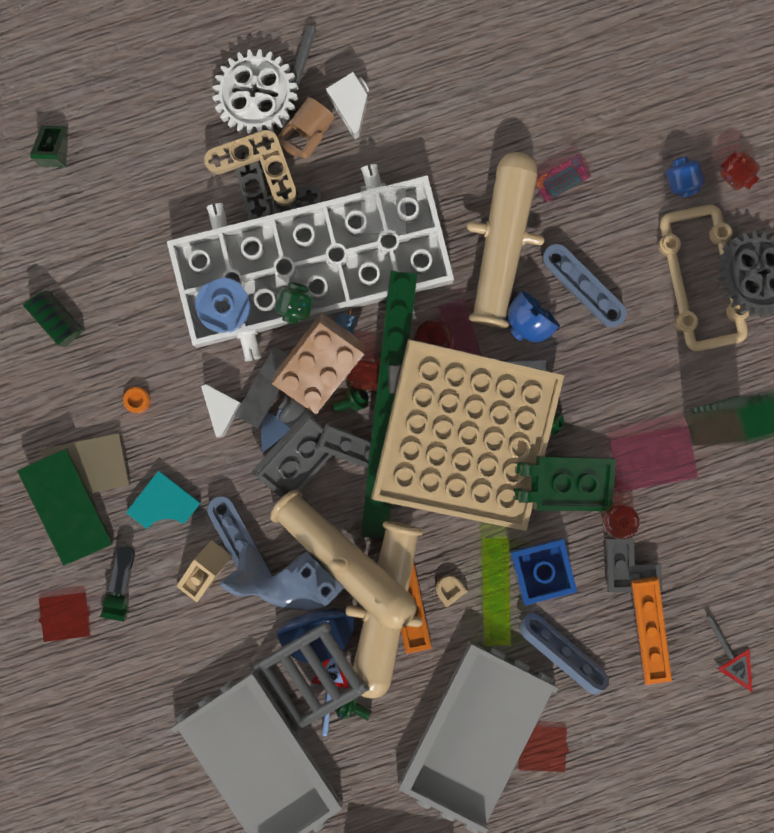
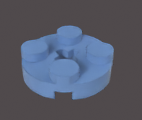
(237, 300)

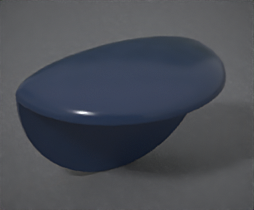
(341, 630)

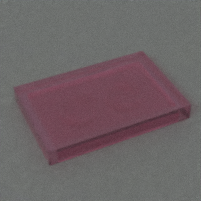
(653, 459)

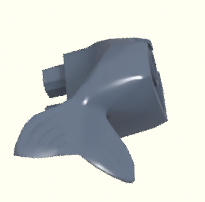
(297, 587)

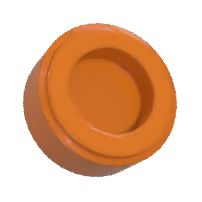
(136, 399)

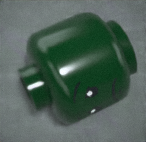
(294, 302)

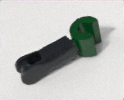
(115, 604)

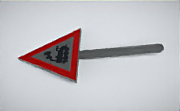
(738, 667)

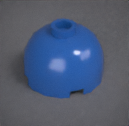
(530, 319)

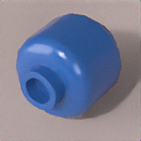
(685, 177)

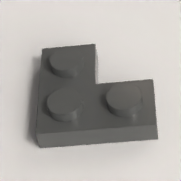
(622, 566)

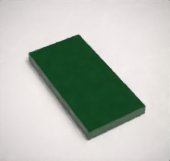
(65, 506)

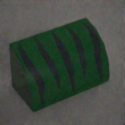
(53, 318)

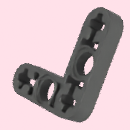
(268, 202)

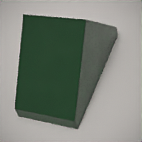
(51, 146)

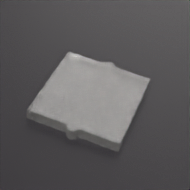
(383, 209)

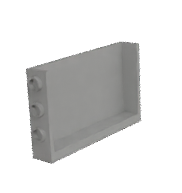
(476, 736)
(258, 760)

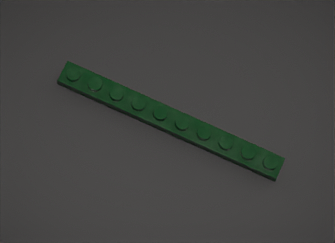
(395, 338)

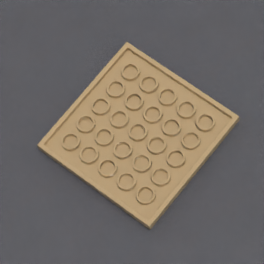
(460, 432)

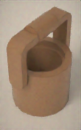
(311, 123)

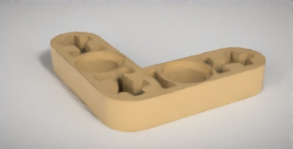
(265, 156)

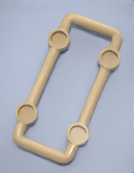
(669, 246)

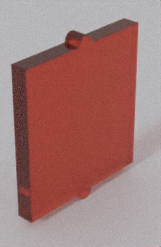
(64, 617)
(545, 750)

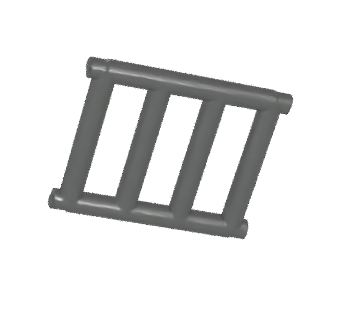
(302, 643)

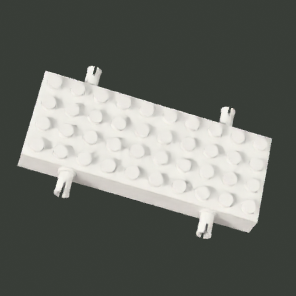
(310, 247)

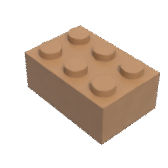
(318, 363)

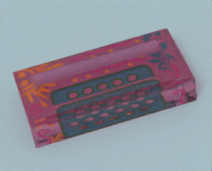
(562, 178)

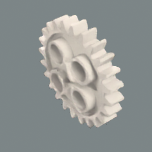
(259, 70)

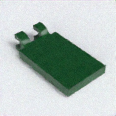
(568, 483)

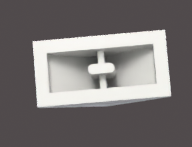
(220, 408)

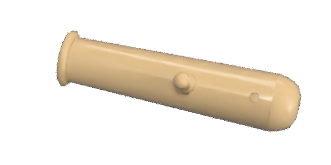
(504, 237)
(346, 562)
(377, 643)

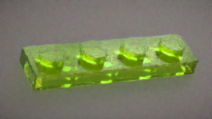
(496, 591)

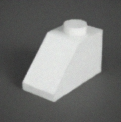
(350, 101)

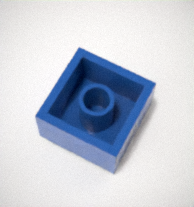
(543, 571)

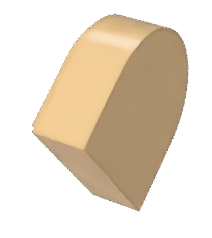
(449, 589)

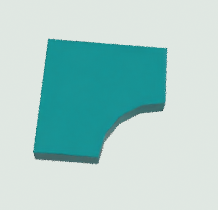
(161, 501)

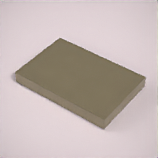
(98, 460)

